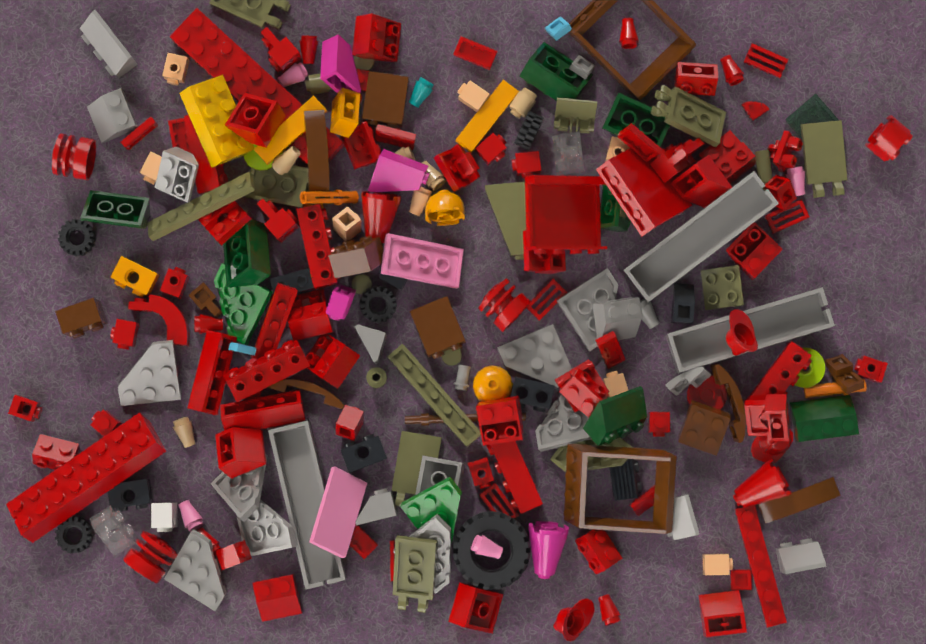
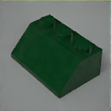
(551, 74)
(628, 111)
(116, 209)
(611, 213)
(247, 256)
(617, 416)
(824, 418)

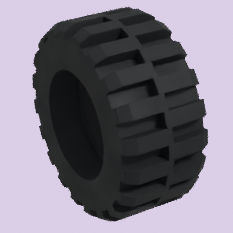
(485, 577)

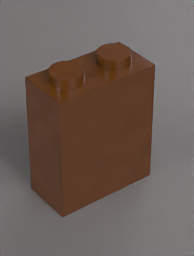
(385, 99)
(438, 327)

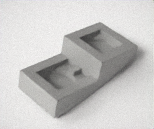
(693, 376)

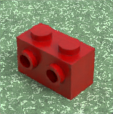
(697, 78)

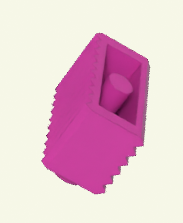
(340, 302)

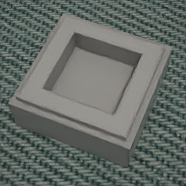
(582, 67)

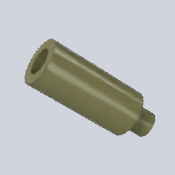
(763, 165)

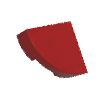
(755, 109)

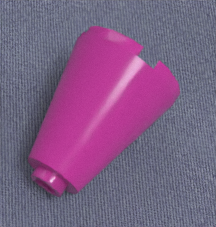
(546, 546)

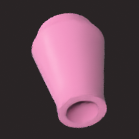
(295, 74)
(797, 179)
(190, 516)
(486, 547)

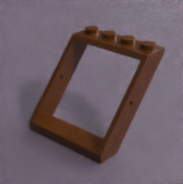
(657, 69)
(576, 483)

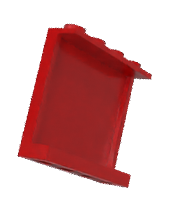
(641, 191)
(563, 214)

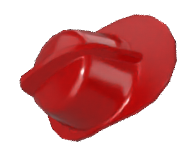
(741, 333)
(765, 450)
(574, 619)

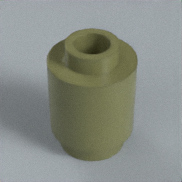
(316, 85)
(376, 384)

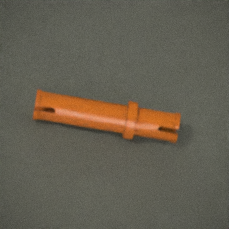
(348, 197)
(827, 389)

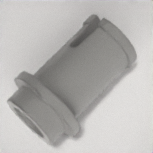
(462, 378)

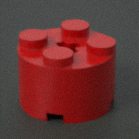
(888, 139)

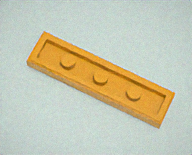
(487, 116)
(288, 131)

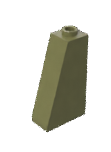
(510, 213)

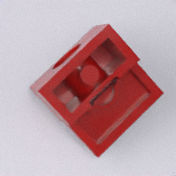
(282, 53)
(730, 156)
(675, 159)
(225, 221)
(280, 222)
(543, 263)
(772, 409)

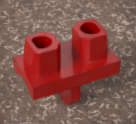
(782, 151)

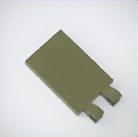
(253, 11)
(690, 114)
(824, 156)
(279, 188)
(409, 460)
(414, 571)

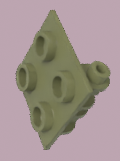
(576, 114)
(722, 287)

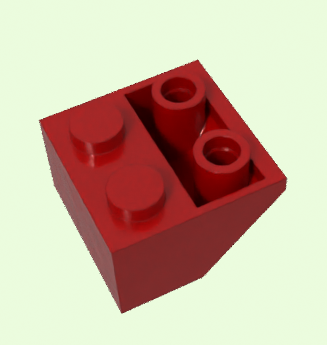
(376, 38)
(702, 183)
(753, 250)
(309, 315)
(331, 359)
(500, 420)
(240, 450)
(722, 613)

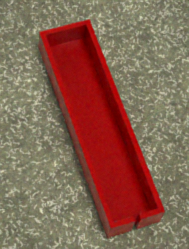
(85, 477)

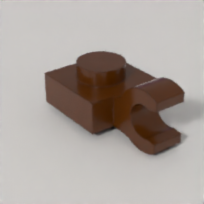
(204, 299)

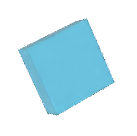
(558, 28)
(242, 348)

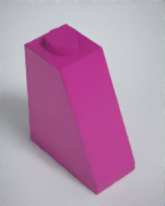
(338, 65)
(397, 173)

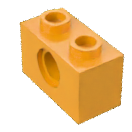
(345, 112)
(126, 268)

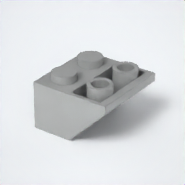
(177, 173)

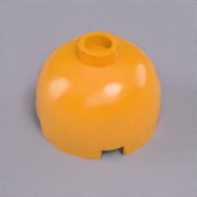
(444, 208)
(492, 383)

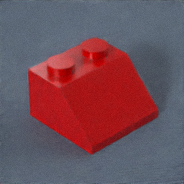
(256, 119)
(277, 597)
(475, 608)

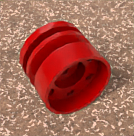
(70, 156)
(504, 304)
(151, 555)

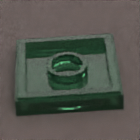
(811, 111)

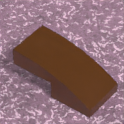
(843, 374)

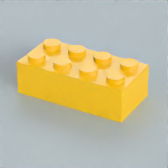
(209, 109)

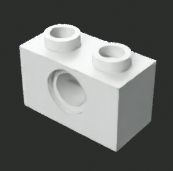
(163, 516)

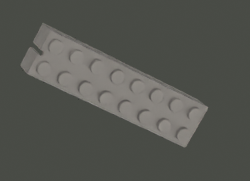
(701, 236)
(771, 323)
(303, 493)

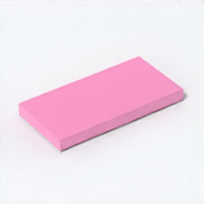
(422, 261)
(338, 512)

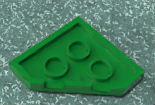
(241, 306)
(439, 499)

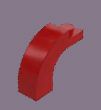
(175, 320)

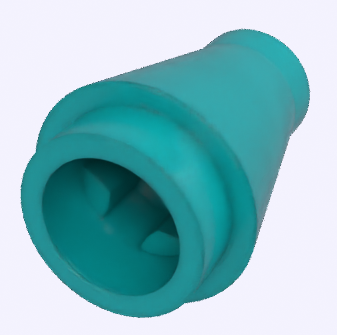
(420, 92)

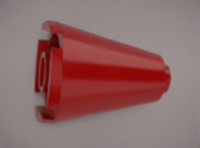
(379, 213)
(762, 486)

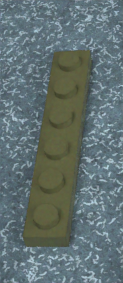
(201, 206)
(434, 395)

